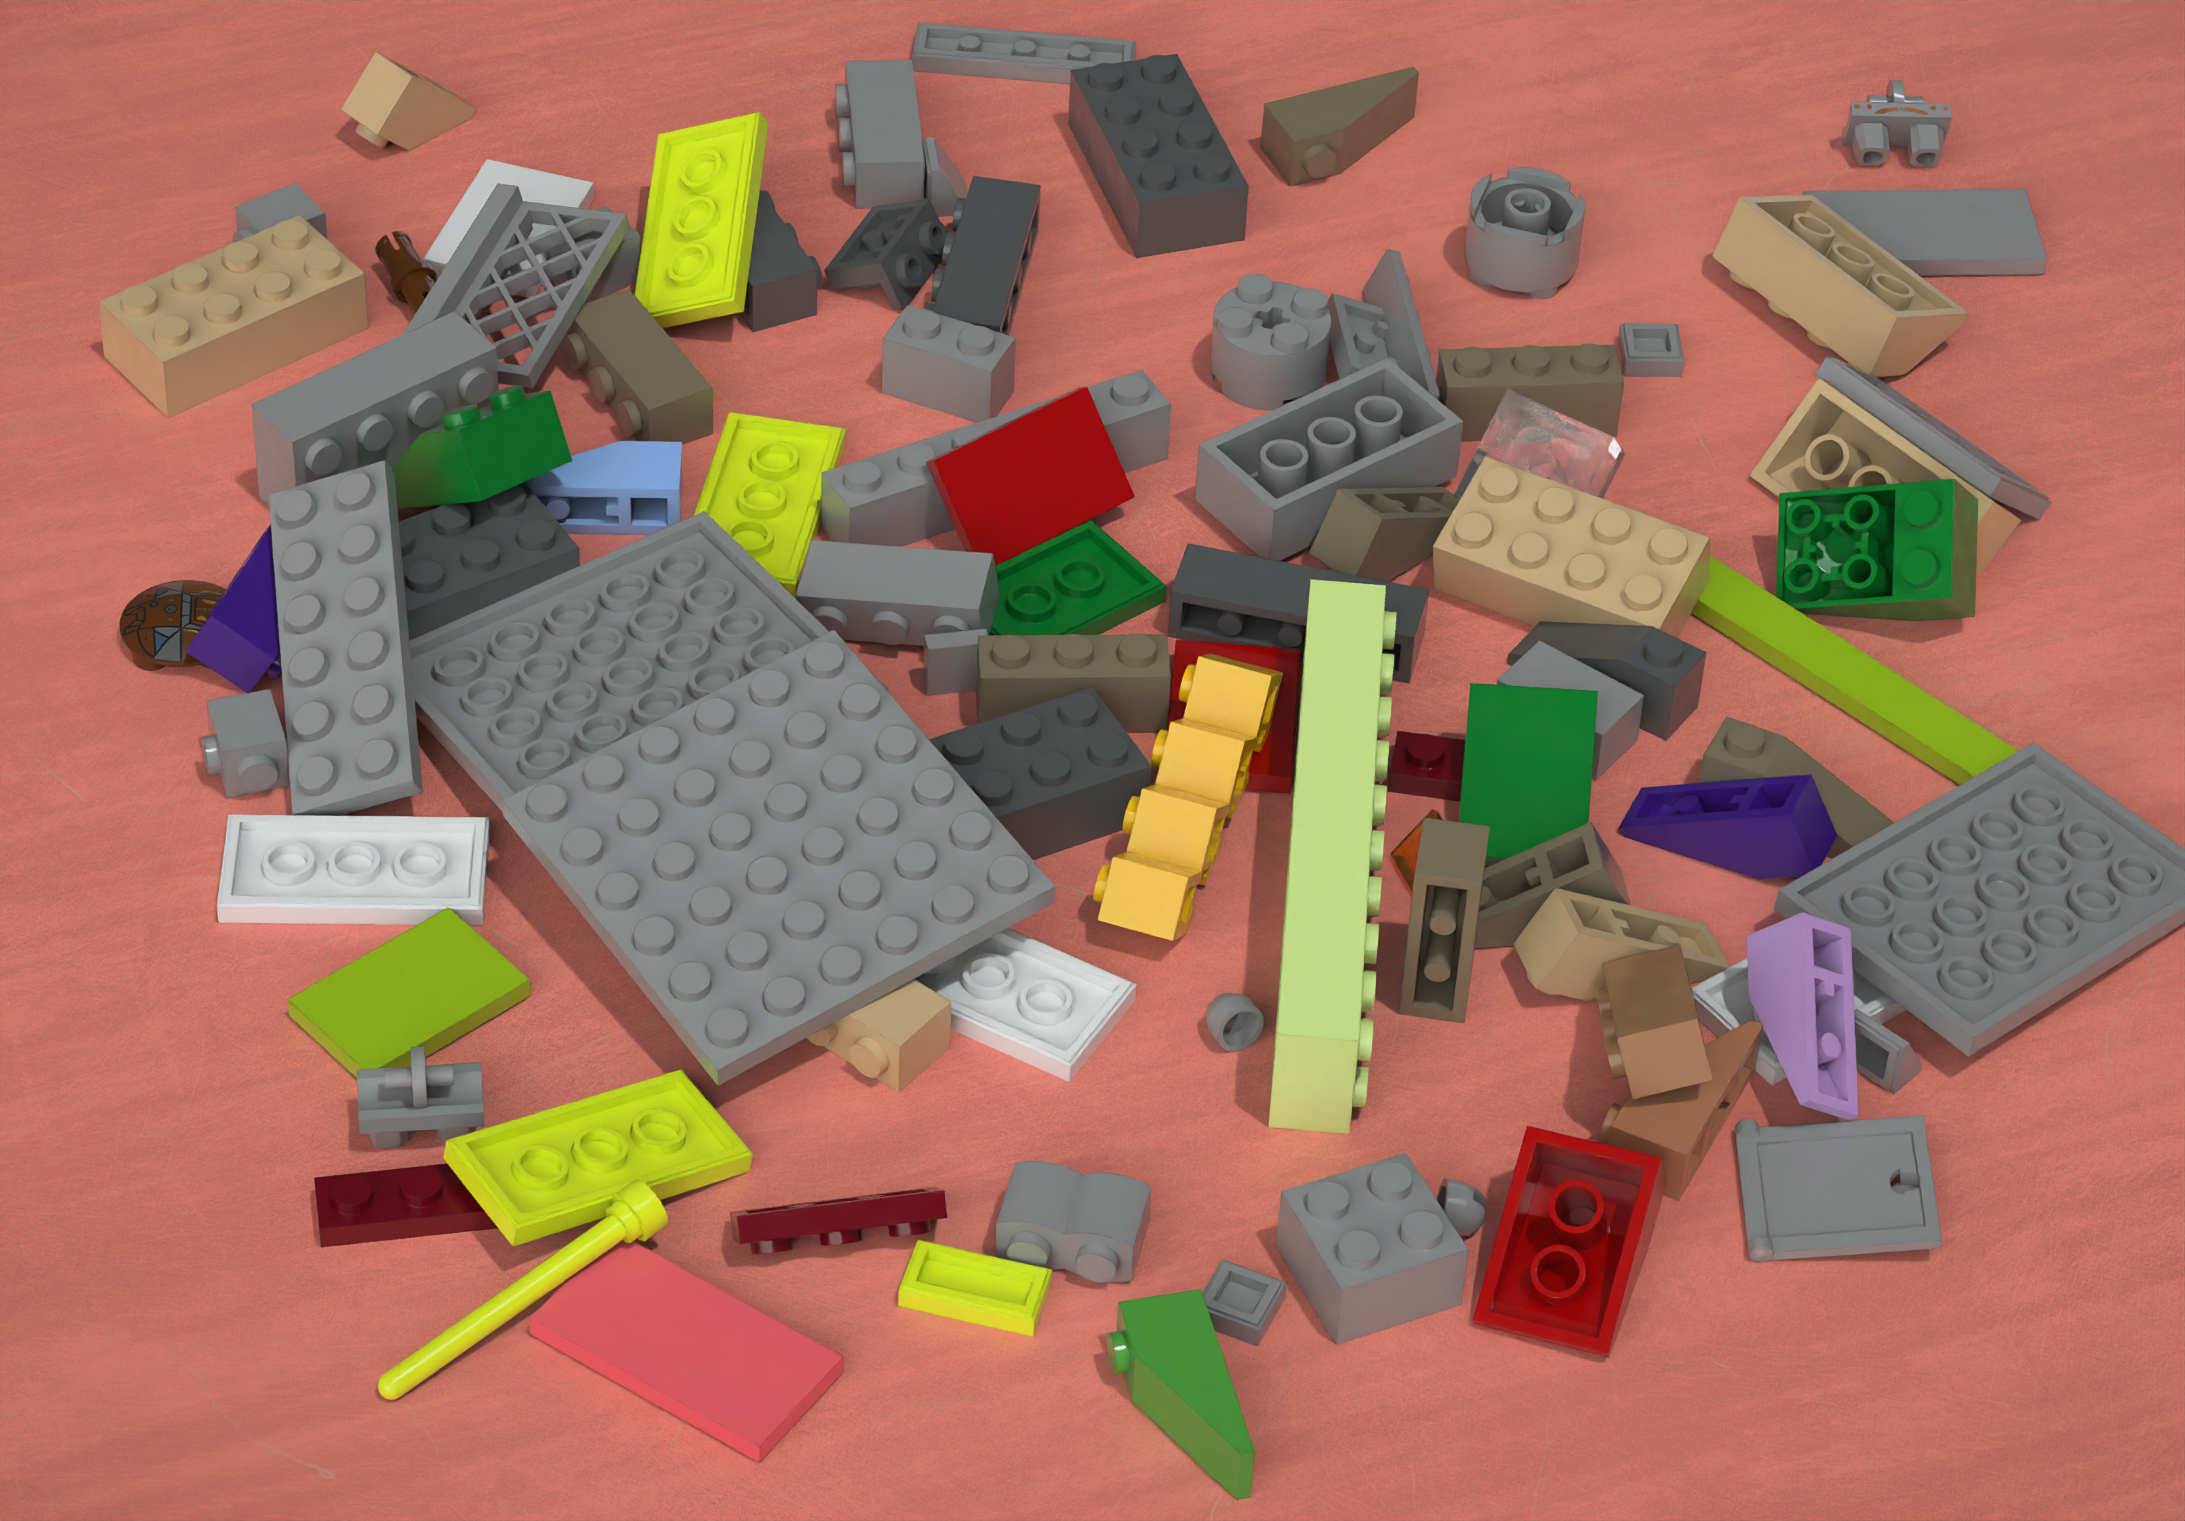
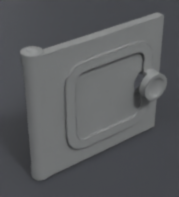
(1831, 1191)

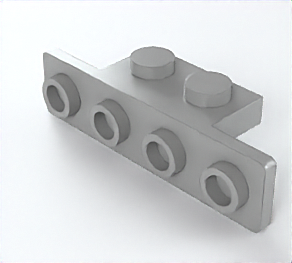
(1381, 327)

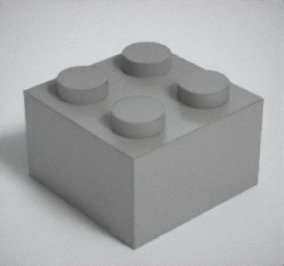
(1371, 1248)

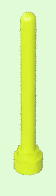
(632, 1216)

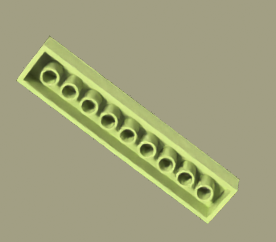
(1330, 860)

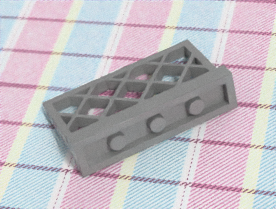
(500, 241)

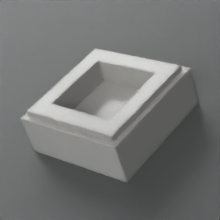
(1650, 350)
(951, 661)
(1243, 1301)

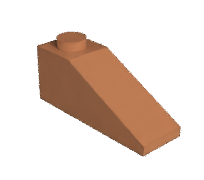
(1687, 1120)

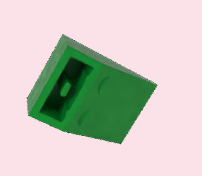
(1879, 551)

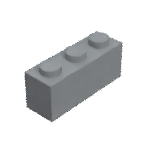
(880, 132)
(897, 591)

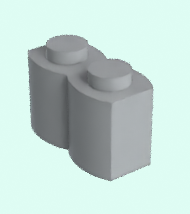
(1073, 1221)

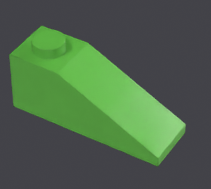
(1183, 1383)

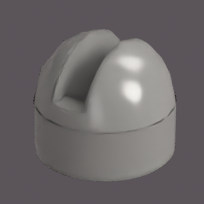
(1234, 1021)
(1462, 1205)

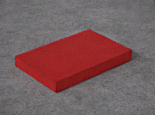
(1031, 477)
(1273, 765)

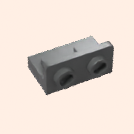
(892, 248)

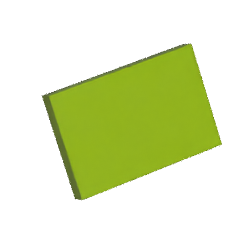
(409, 994)

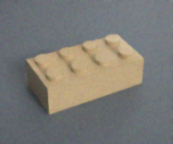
(233, 315)
(1566, 555)

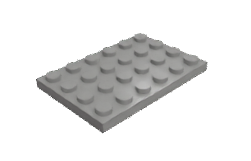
(1999, 897)

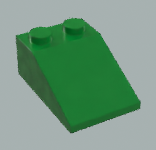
(482, 450)

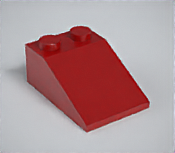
(1570, 1241)

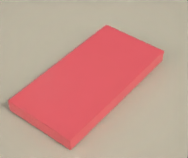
(688, 1347)

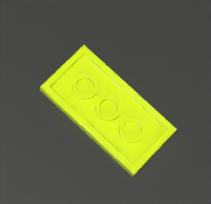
(701, 220)
(769, 488)
(571, 1159)

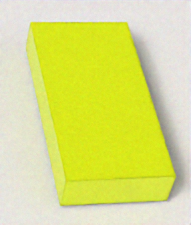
(975, 1288)

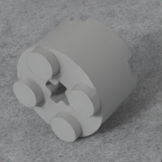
(1524, 232)
(1270, 342)

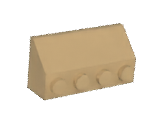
(1836, 283)
(1842, 445)

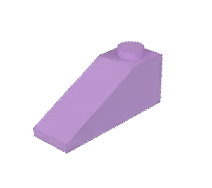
(1806, 1005)

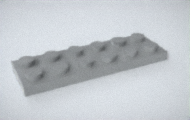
(344, 643)

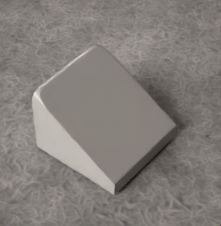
(941, 179)
(1883, 1054)

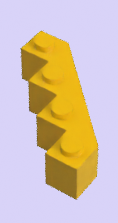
(1198, 784)

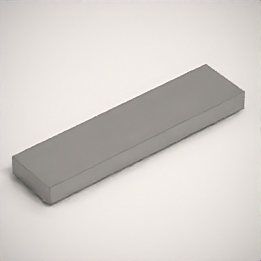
(1012, 53)

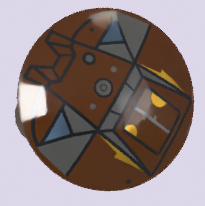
(165, 621)

